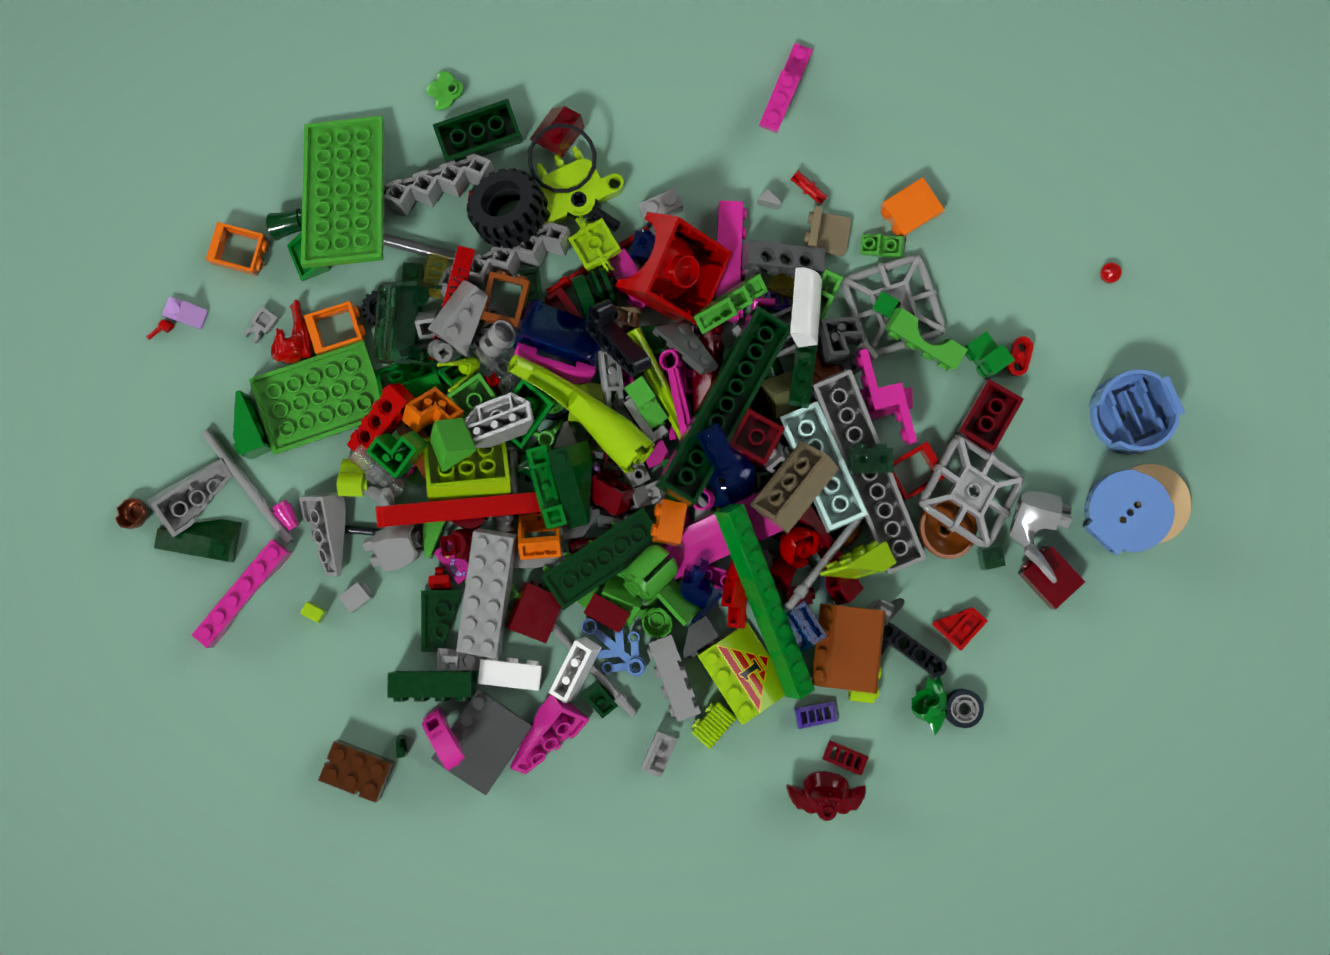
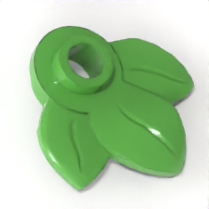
(442, 90)

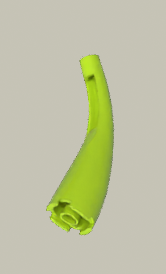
(610, 429)

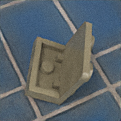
(828, 232)

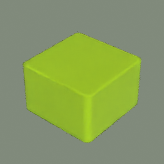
(313, 612)

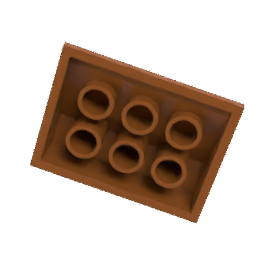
(851, 650)

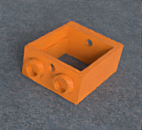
(218, 244)
(314, 331)
(538, 546)

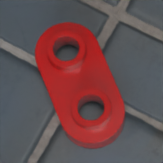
(1021, 357)

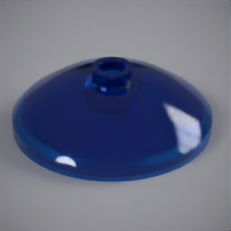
(738, 482)

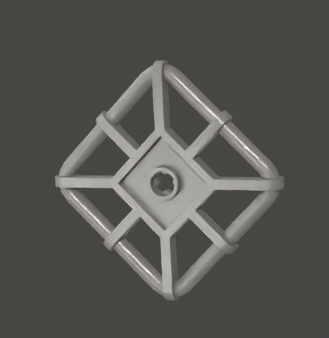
(899, 291)
(960, 495)

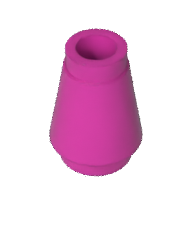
(285, 513)

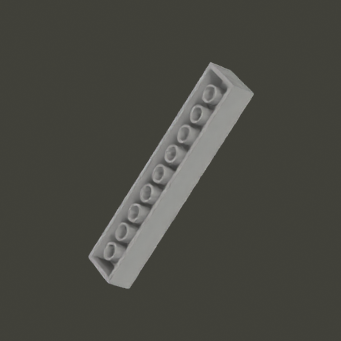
(879, 492)

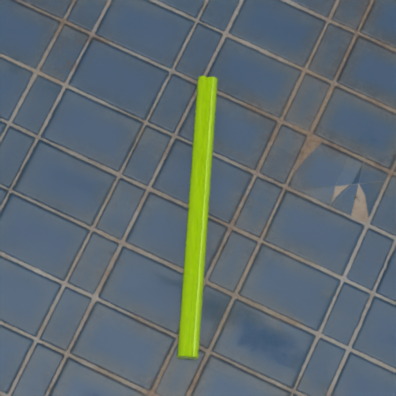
(658, 382)

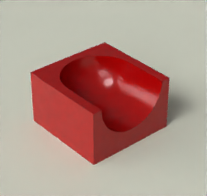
(680, 270)

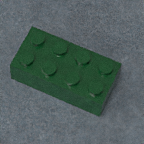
(478, 132)
(431, 684)

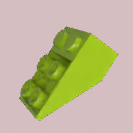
(862, 562)

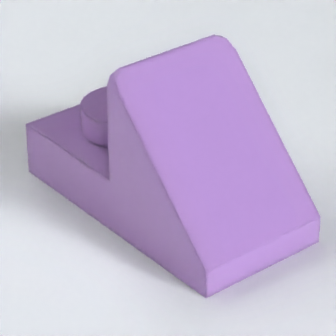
(185, 313)

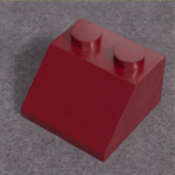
(559, 139)

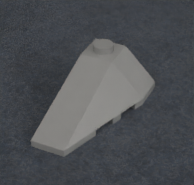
(184, 500)
(327, 521)

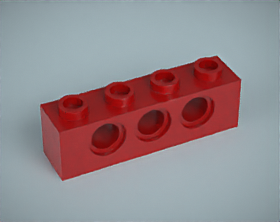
(390, 418)

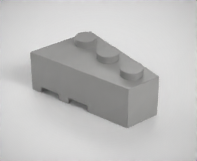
(460, 317)

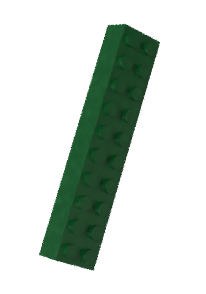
(724, 403)

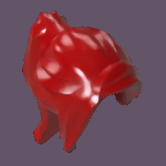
(298, 345)

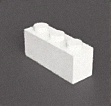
(575, 669)
(510, 673)

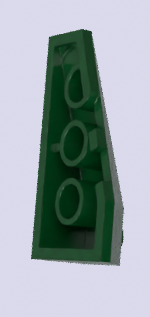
(573, 477)

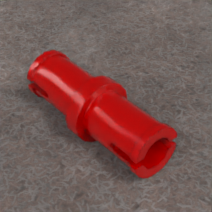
(809, 187)

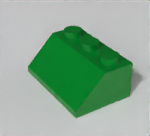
(414, 379)
(540, 403)

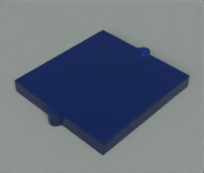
(707, 607)

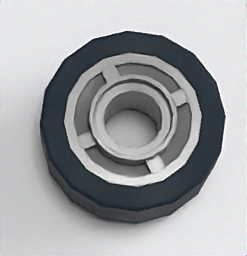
(974, 712)

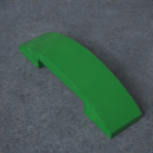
(545, 487)

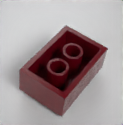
(989, 415)

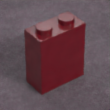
(1067, 578)
(534, 612)

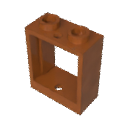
(518, 280)

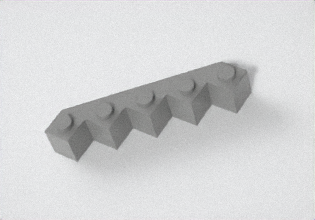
(428, 185)
(550, 238)

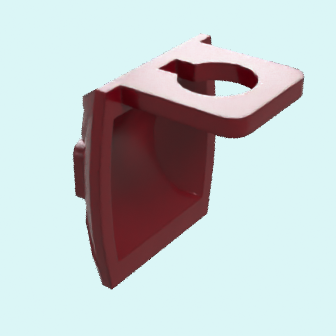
(461, 543)

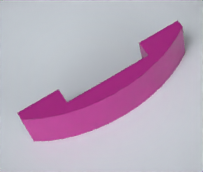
(579, 374)

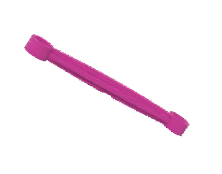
(681, 406)

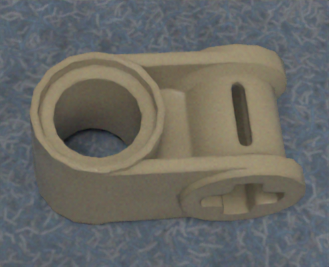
(624, 317)

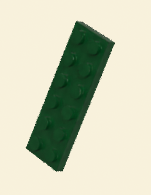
(600, 559)

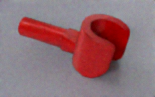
(164, 325)
(493, 381)

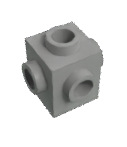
(777, 458)

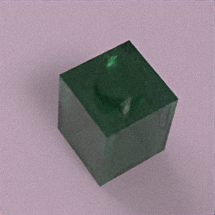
(991, 558)

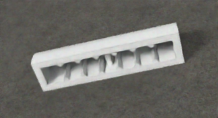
(806, 307)

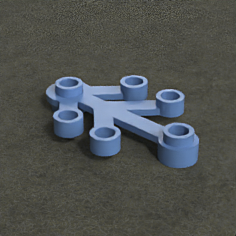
(617, 649)

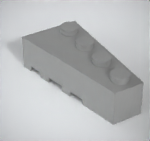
(674, 678)

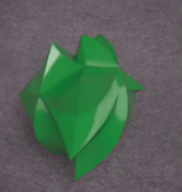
(931, 704)

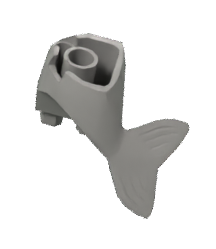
(1038, 512)
(393, 545)

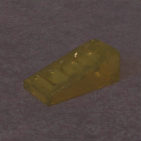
(431, 258)

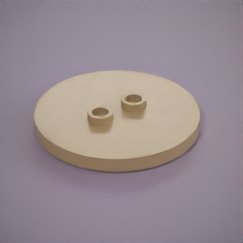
(1177, 492)

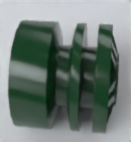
(595, 290)

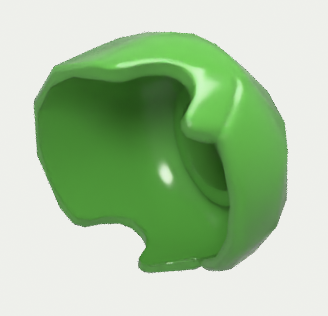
(657, 622)

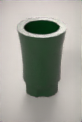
(284, 223)

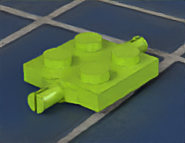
(594, 244)

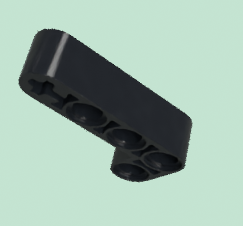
(614, 340)
(911, 648)

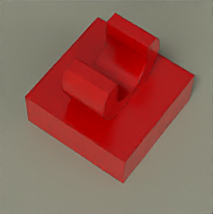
(440, 580)

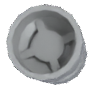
(497, 338)

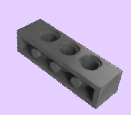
(752, 250)

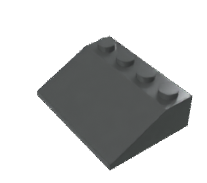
(488, 738)

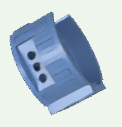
(1145, 429)
(1111, 500)

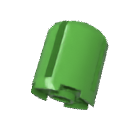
(643, 566)

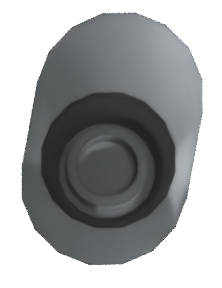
(890, 609)

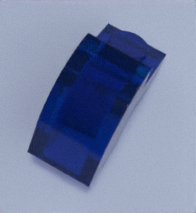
(694, 586)

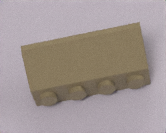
(794, 486)

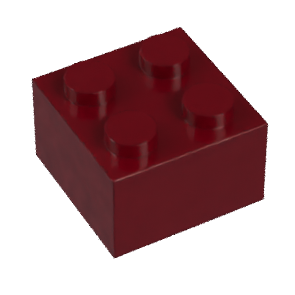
(756, 437)

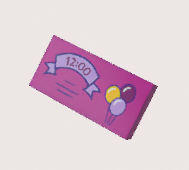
(456, 567)

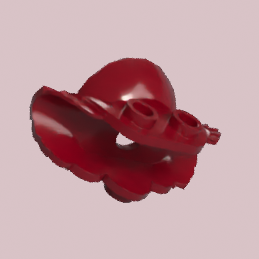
(826, 795)

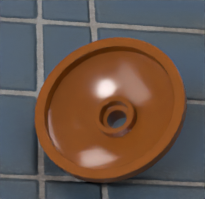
(946, 544)

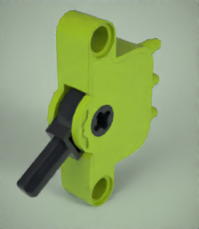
(593, 193)

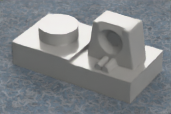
(454, 660)

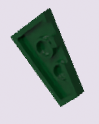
(437, 617)

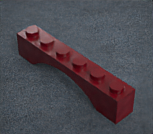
(841, 589)

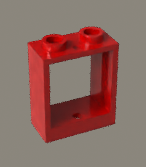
(931, 460)

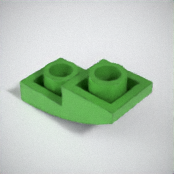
(882, 245)

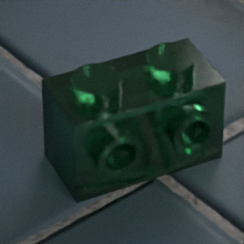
(870, 459)

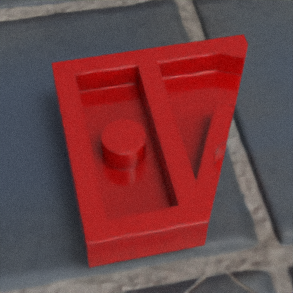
(960, 627)

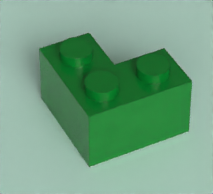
(987, 355)
(397, 455)

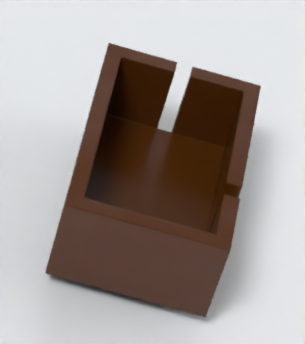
(356, 770)

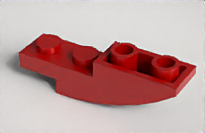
(735, 599)

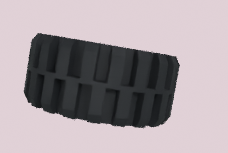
(495, 192)

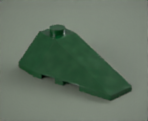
(204, 539)

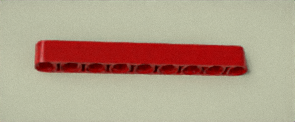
(456, 509)

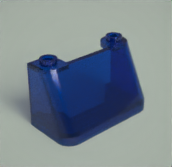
(556, 333)

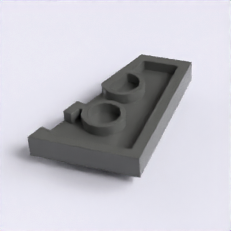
(684, 340)

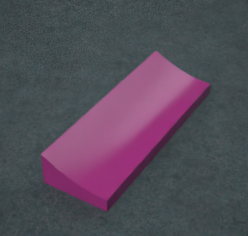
(706, 541)

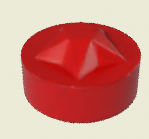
(1110, 273)

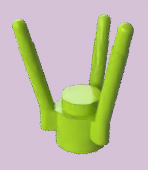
(466, 366)

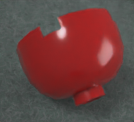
(798, 546)

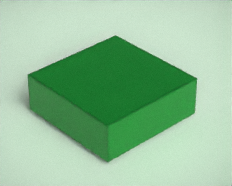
(885, 305)

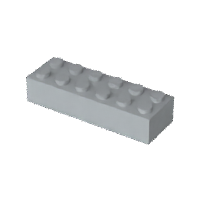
(487, 593)

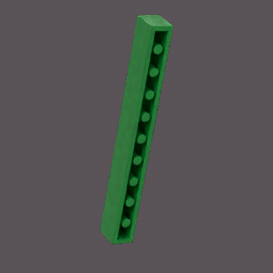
(764, 600)

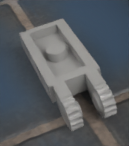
(611, 379)

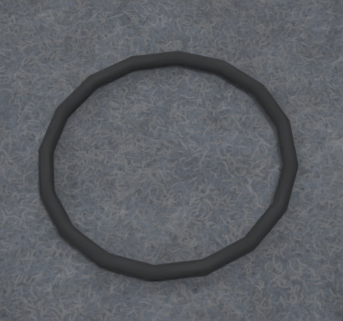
(561, 125)

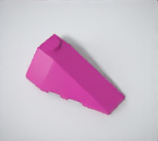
(551, 727)

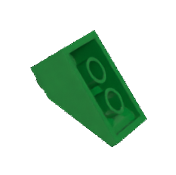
(248, 429)

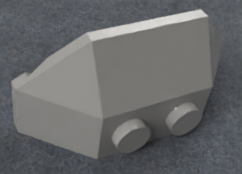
(499, 420)

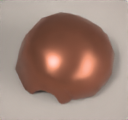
(131, 513)

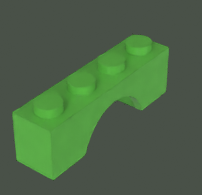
(905, 327)

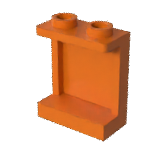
(911, 208)

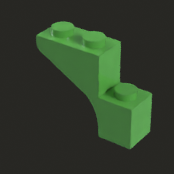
(645, 402)

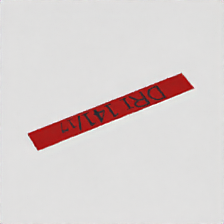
(459, 272)

